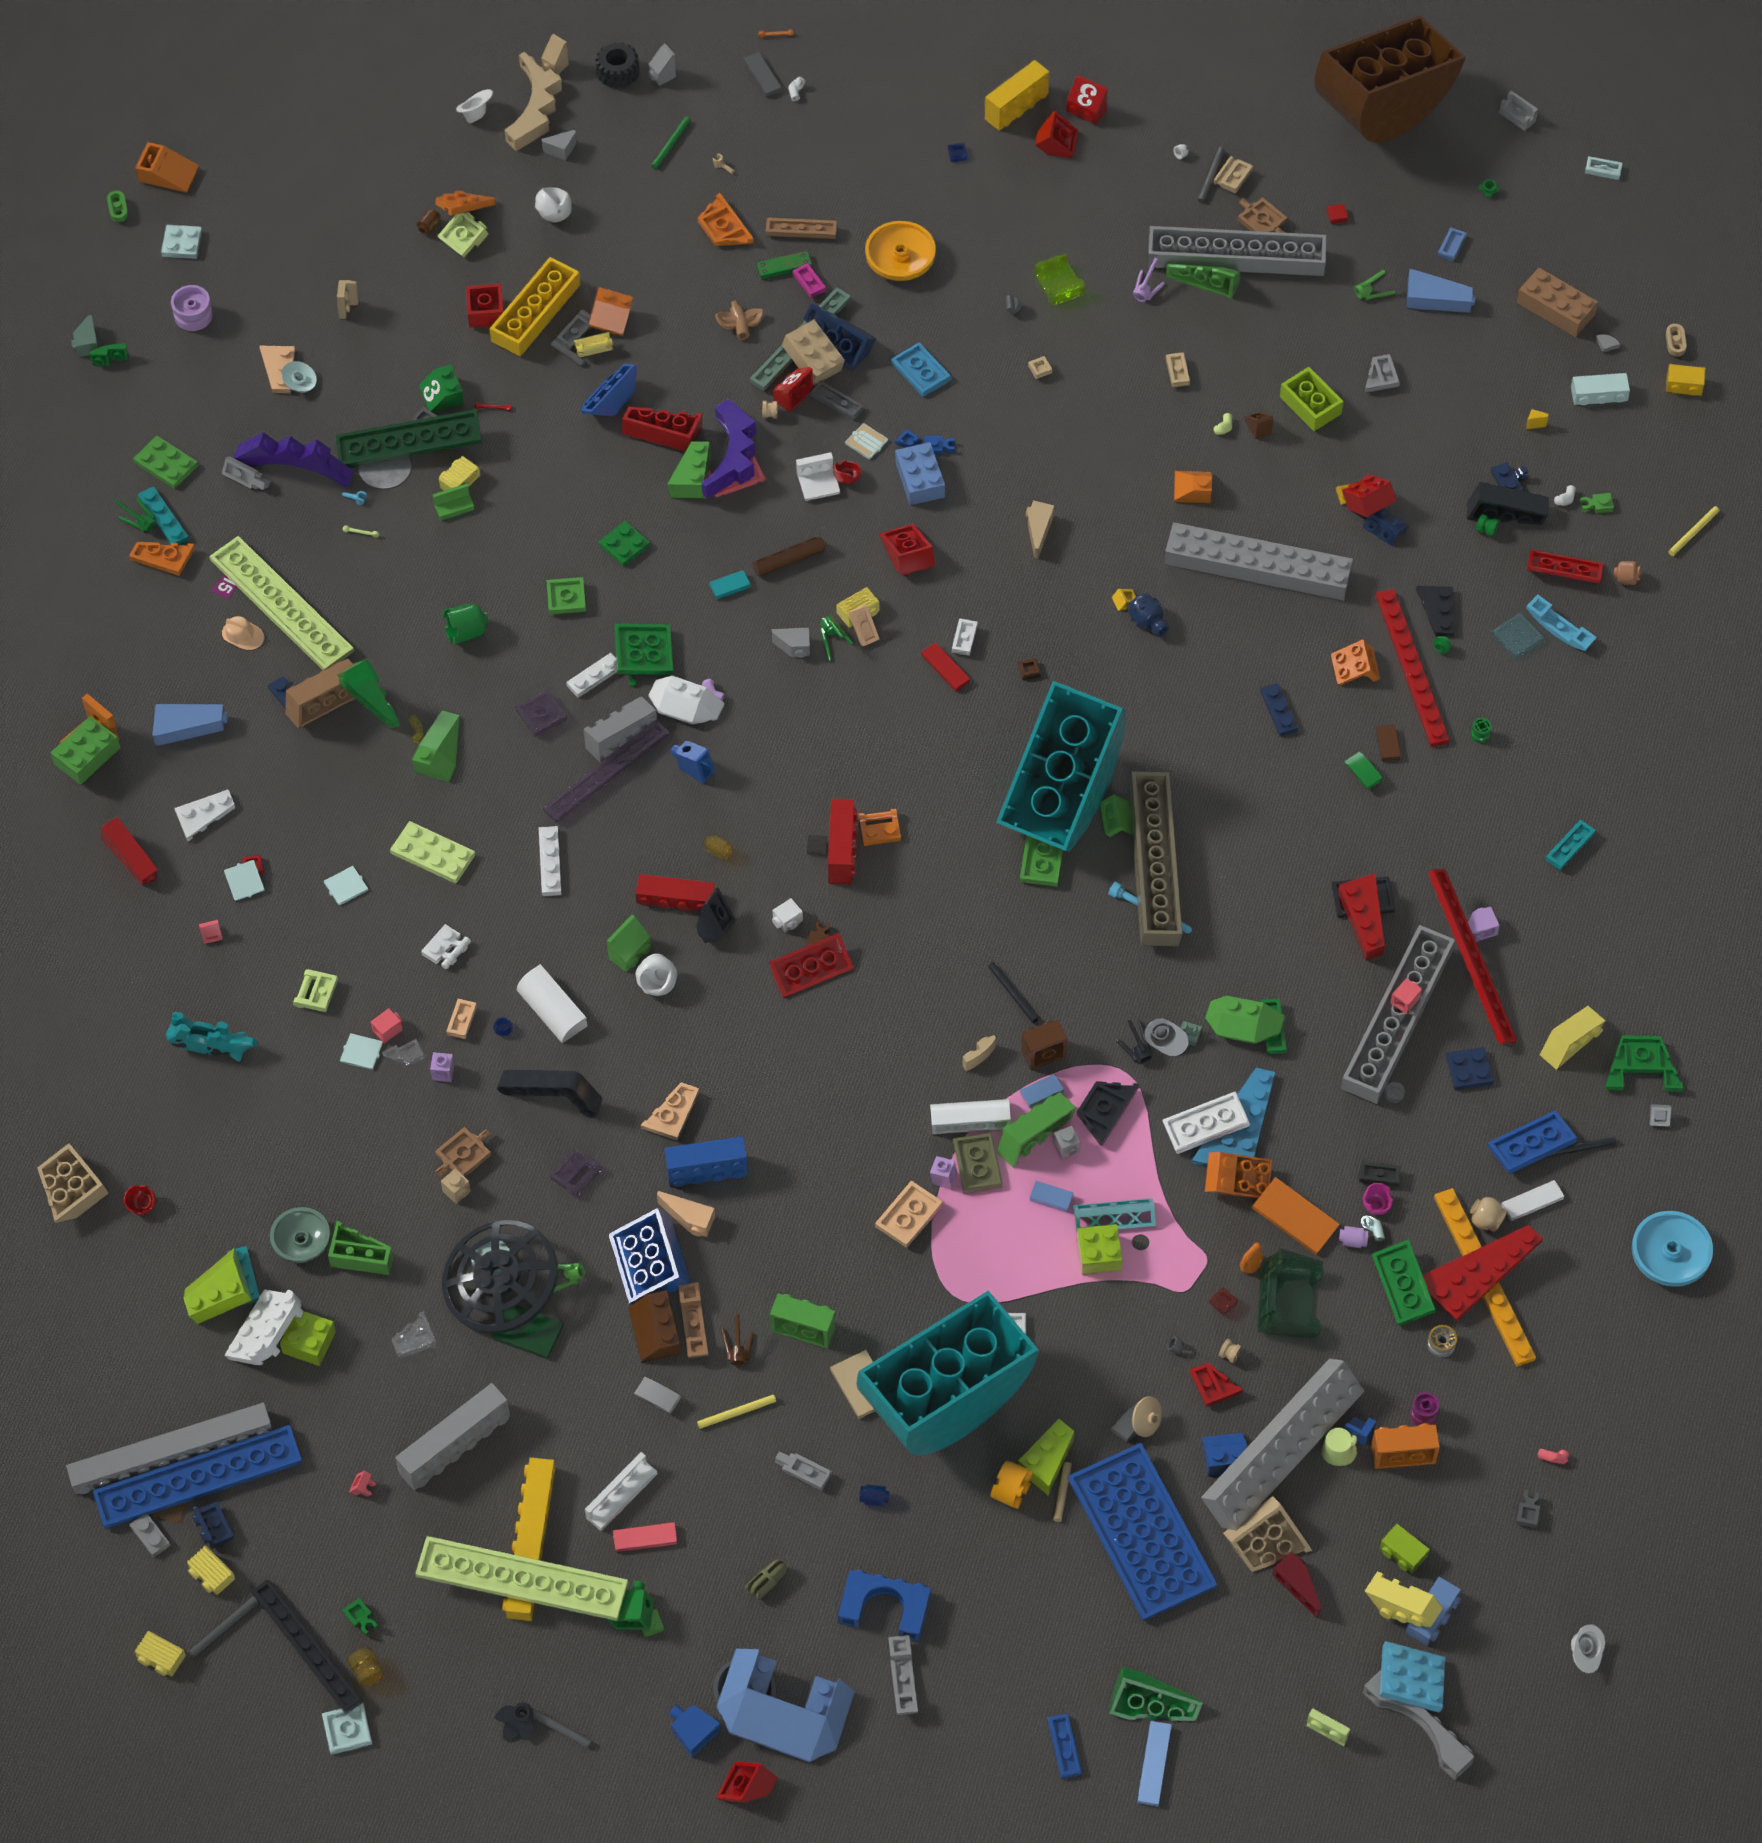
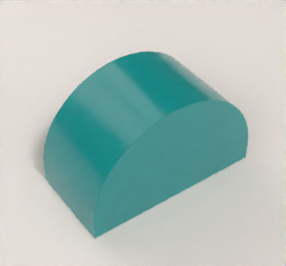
(949, 1376)

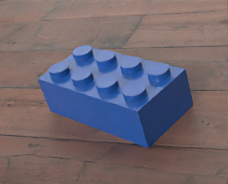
(706, 1161)

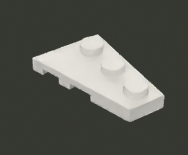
(200, 813)

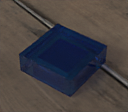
(957, 152)

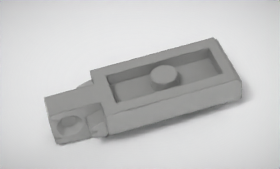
(244, 474)
(804, 1469)

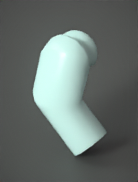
(1373, 1225)

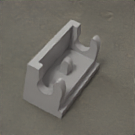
(1518, 111)

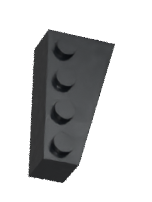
(1507, 504)

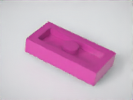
(809, 281)

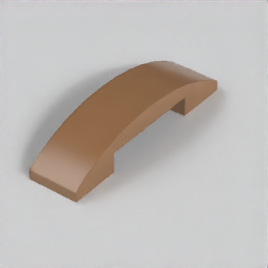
(693, 1320)

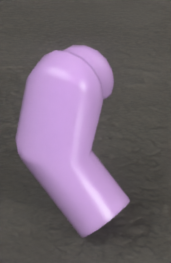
(709, 684)

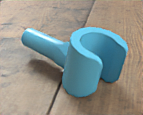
(361, 494)

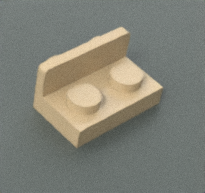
(346, 296)

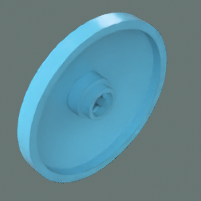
(1672, 1248)

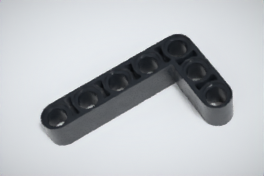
(552, 1083)

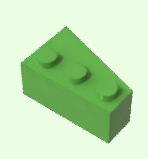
(691, 472)

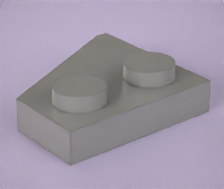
(1381, 374)

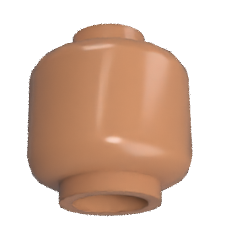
(1628, 572)

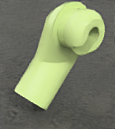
(1225, 426)

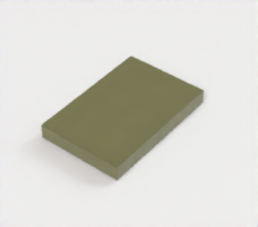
(977, 1163)

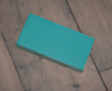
(729, 584)

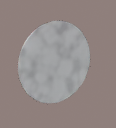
(386, 473)

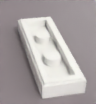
(1532, 1200)

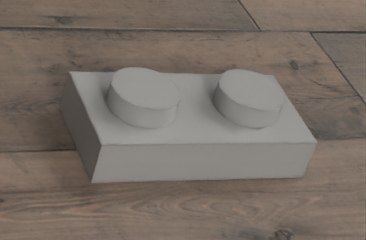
(149, 1535)

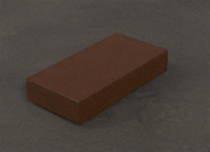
(1388, 742)

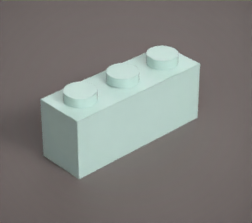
(1600, 389)

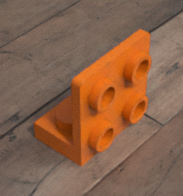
(1355, 662)

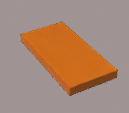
(1295, 1216)

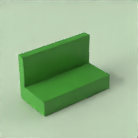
(453, 502)
(1116, 815)

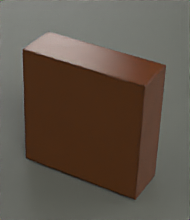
(1029, 669)

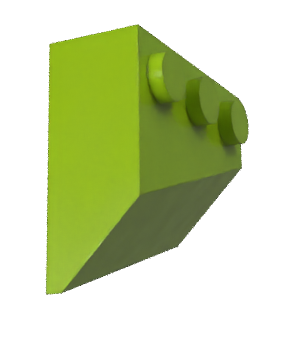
(217, 1289)

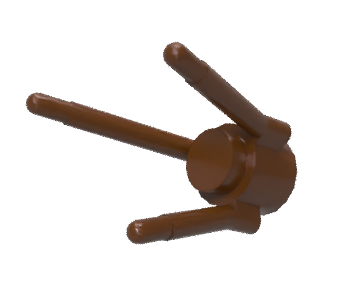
(737, 1355)

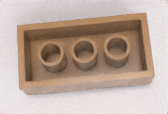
(1557, 302)
(317, 695)

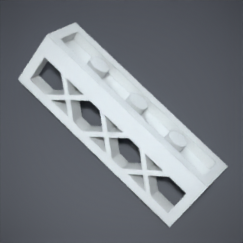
(620, 1492)

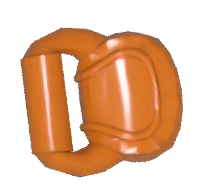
(1252, 1259)

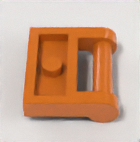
(881, 832)

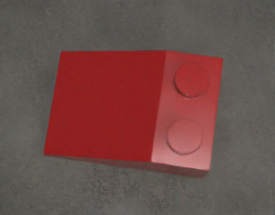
(908, 549)

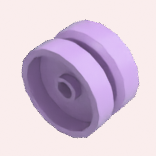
(191, 307)

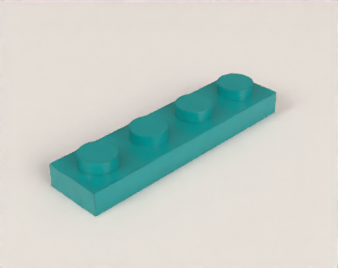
(164, 518)

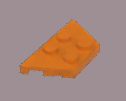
(463, 202)
(723, 224)

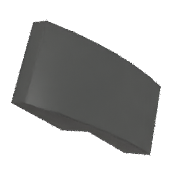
(1123, 1427)

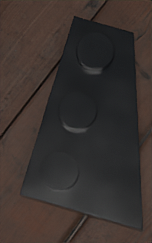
(1439, 607)

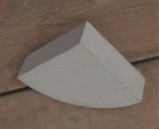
(1607, 342)

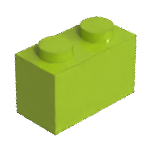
(1404, 1549)

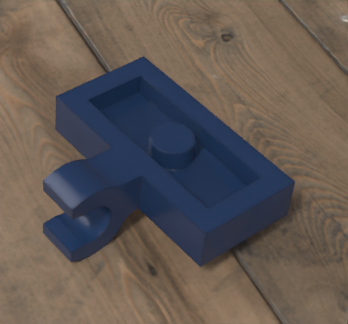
(1506, 477)

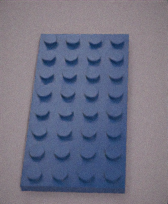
(1142, 1532)

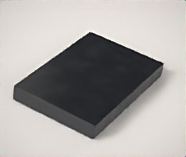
(1384, 895)

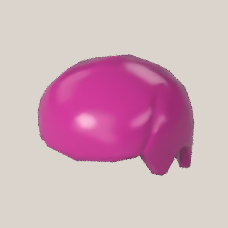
(1377, 1199)

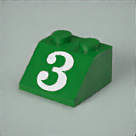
(441, 389)

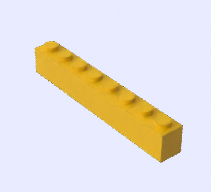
(532, 1525)

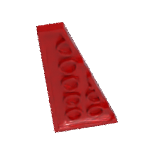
(1469, 1278)

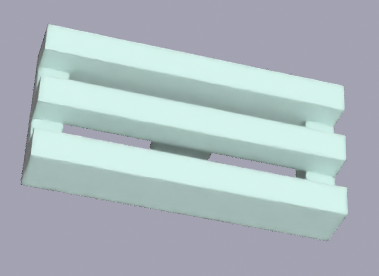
(1603, 170)

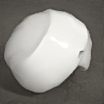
(553, 204)
(656, 975)

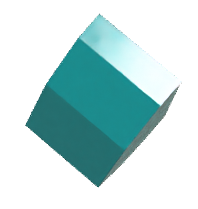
(1065, 767)

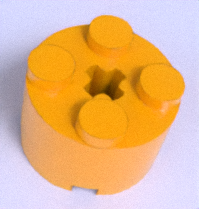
(1011, 1484)

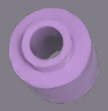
(1353, 1237)

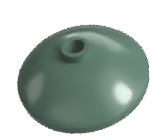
(297, 1225)

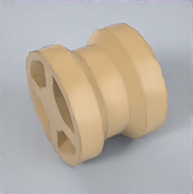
(770, 409)
(1230, 1351)

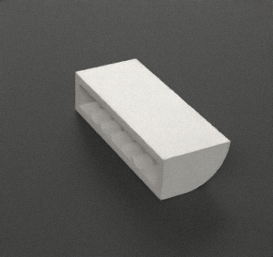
(551, 1004)
(970, 1116)

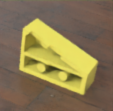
(1571, 1036)

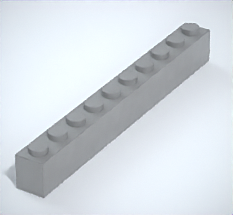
(167, 1448)

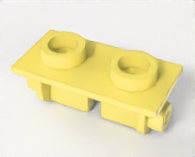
(593, 344)

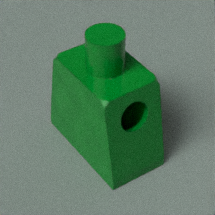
(635, 1609)

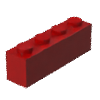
(673, 892)

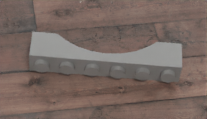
(1452, 1755)

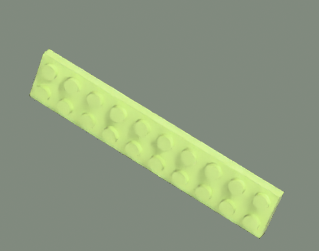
(281, 604)
(522, 1578)

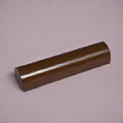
(789, 555)

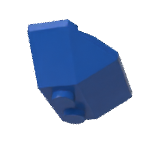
(612, 392)

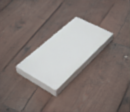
(1206, 1122)

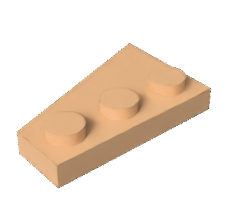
(274, 360)
(673, 1113)

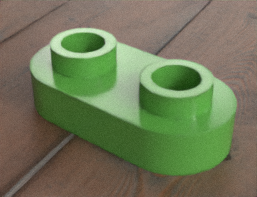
(117, 209)

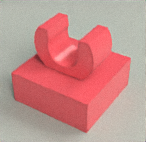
(210, 931)
(360, 1484)

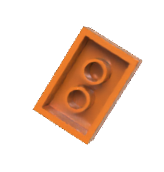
(1405, 1446)

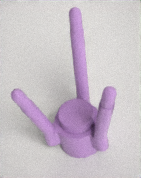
(1142, 291)

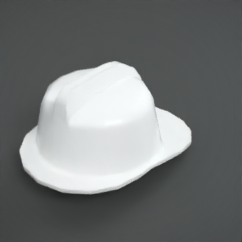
(475, 107)
(1588, 1648)

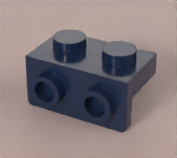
(1385, 526)
(214, 1525)

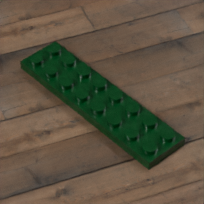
(409, 438)

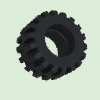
(620, 55)

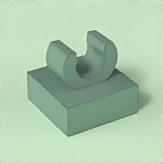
(1193, 1032)

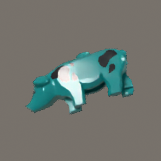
(207, 1038)

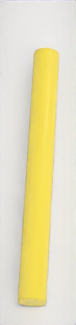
(1691, 533)
(736, 1411)

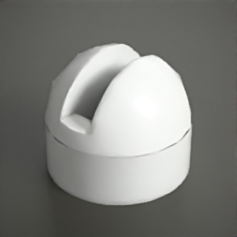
(1180, 151)

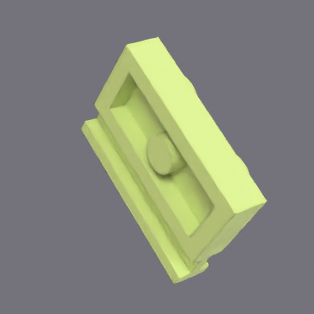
(1328, 1727)

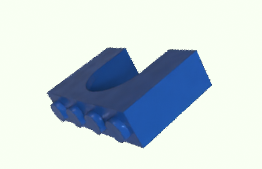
(863, 1586)

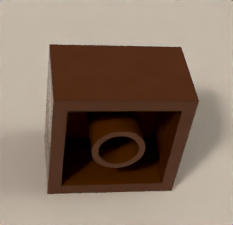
(1044, 1044)

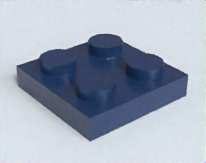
(1469, 1068)

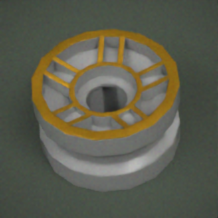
(1447, 1335)

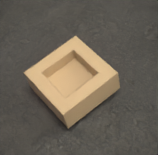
(1040, 367)

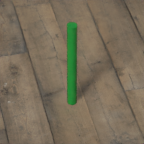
(670, 143)

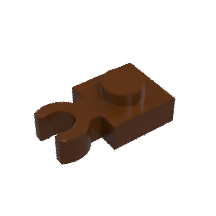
(819, 934)

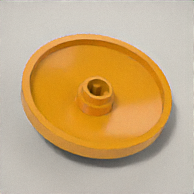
(900, 250)

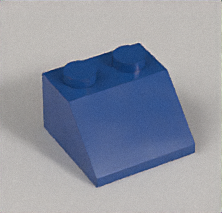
(1222, 1451)

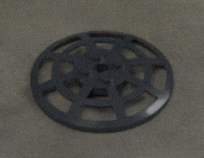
(505, 1282)

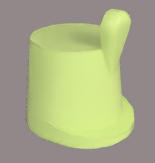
(1339, 1447)

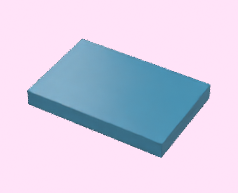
(921, 369)

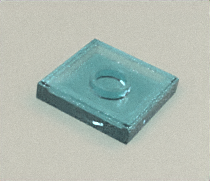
(1517, 635)

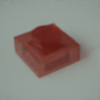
(1223, 1301)

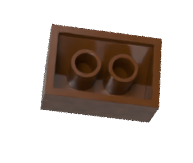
(654, 1327)

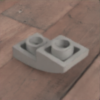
(657, 1395)

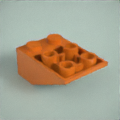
(165, 168)
(1237, 1175)

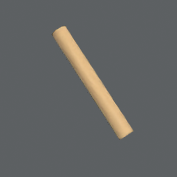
(1062, 1492)

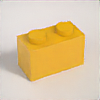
(1685, 380)

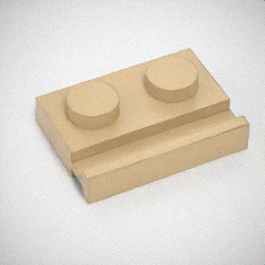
(1233, 174)

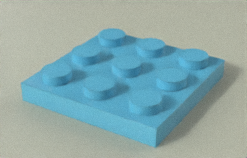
(1412, 1676)

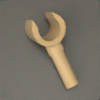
(720, 163)

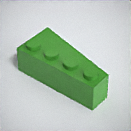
(1034, 1127)

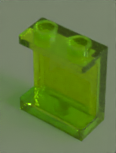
(1058, 279)

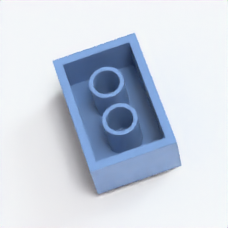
(920, 473)

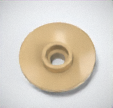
(1146, 1416)

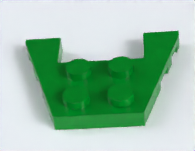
(1642, 1055)

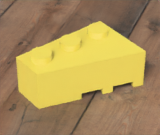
(1403, 1603)

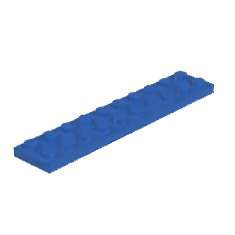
(197, 1476)

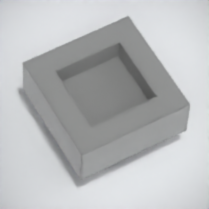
(1660, 1115)

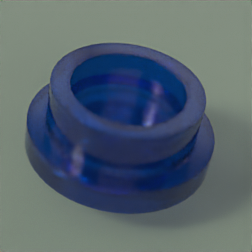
(503, 1026)

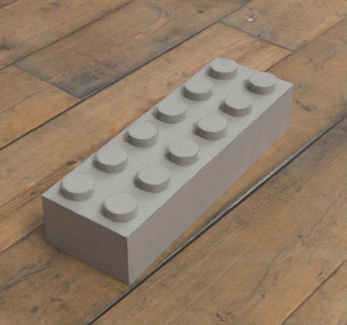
(453, 1437)

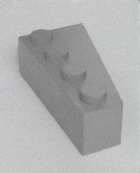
(618, 728)

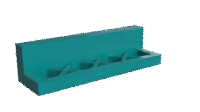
(1118, 1208)

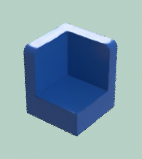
(1361, 1429)

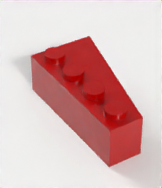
(662, 427)
(1363, 912)

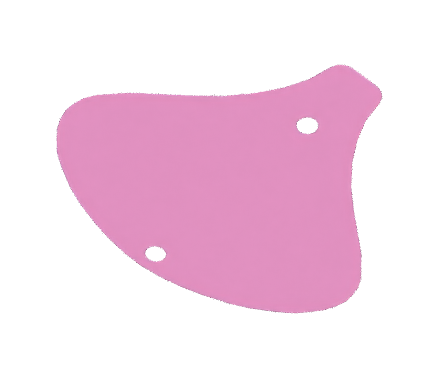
(1027, 1248)

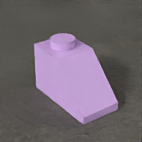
(1483, 923)

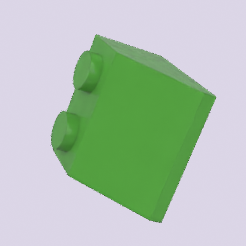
(628, 944)

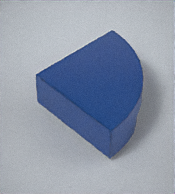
(908, 439)

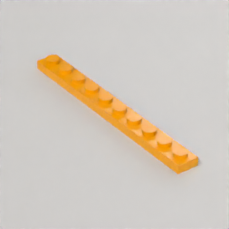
(1495, 1299)

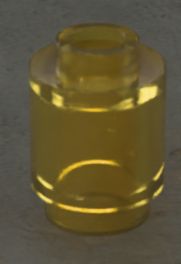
(718, 846)

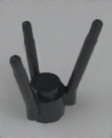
(1141, 1052)

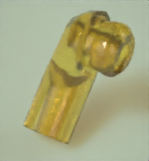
(417, 727)

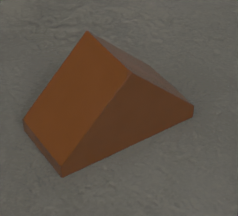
(1260, 424)

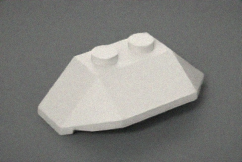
(685, 700)

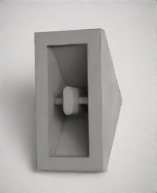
(560, 144)

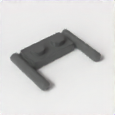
(573, 331)

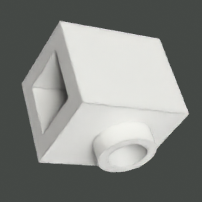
(787, 916)

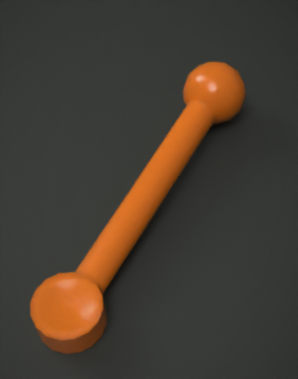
(762, 34)

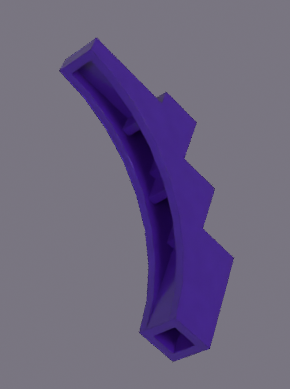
(741, 449)
(289, 451)

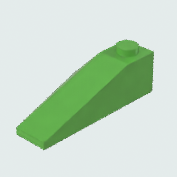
(439, 748)

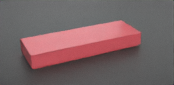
(645, 1537)

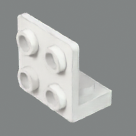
(817, 476)

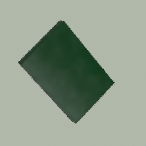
(534, 1337)

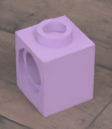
(442, 1067)
(943, 1172)

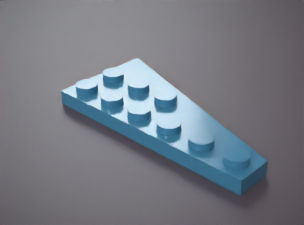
(1254, 1100)

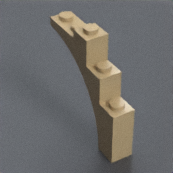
(534, 120)

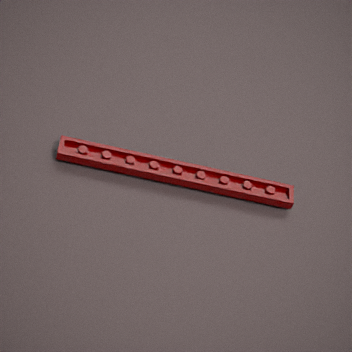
(1412, 668)
(1472, 956)

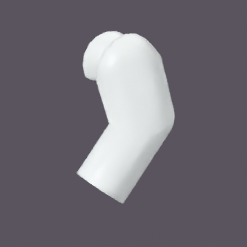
(795, 87)

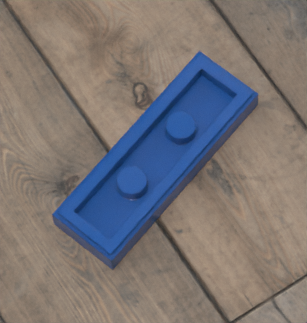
(1064, 1746)

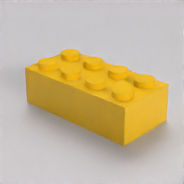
(1017, 95)

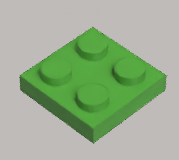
(566, 595)

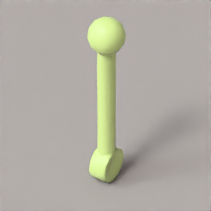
(375, 534)

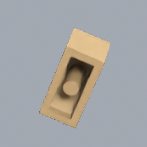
(555, 55)

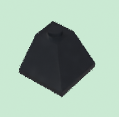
(714, 918)

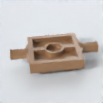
(1261, 216)
(463, 1152)

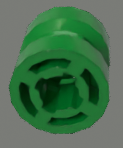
(1487, 525)
(1481, 730)

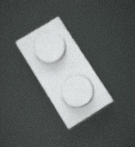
(964, 637)

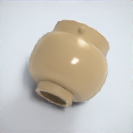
(1487, 1214)

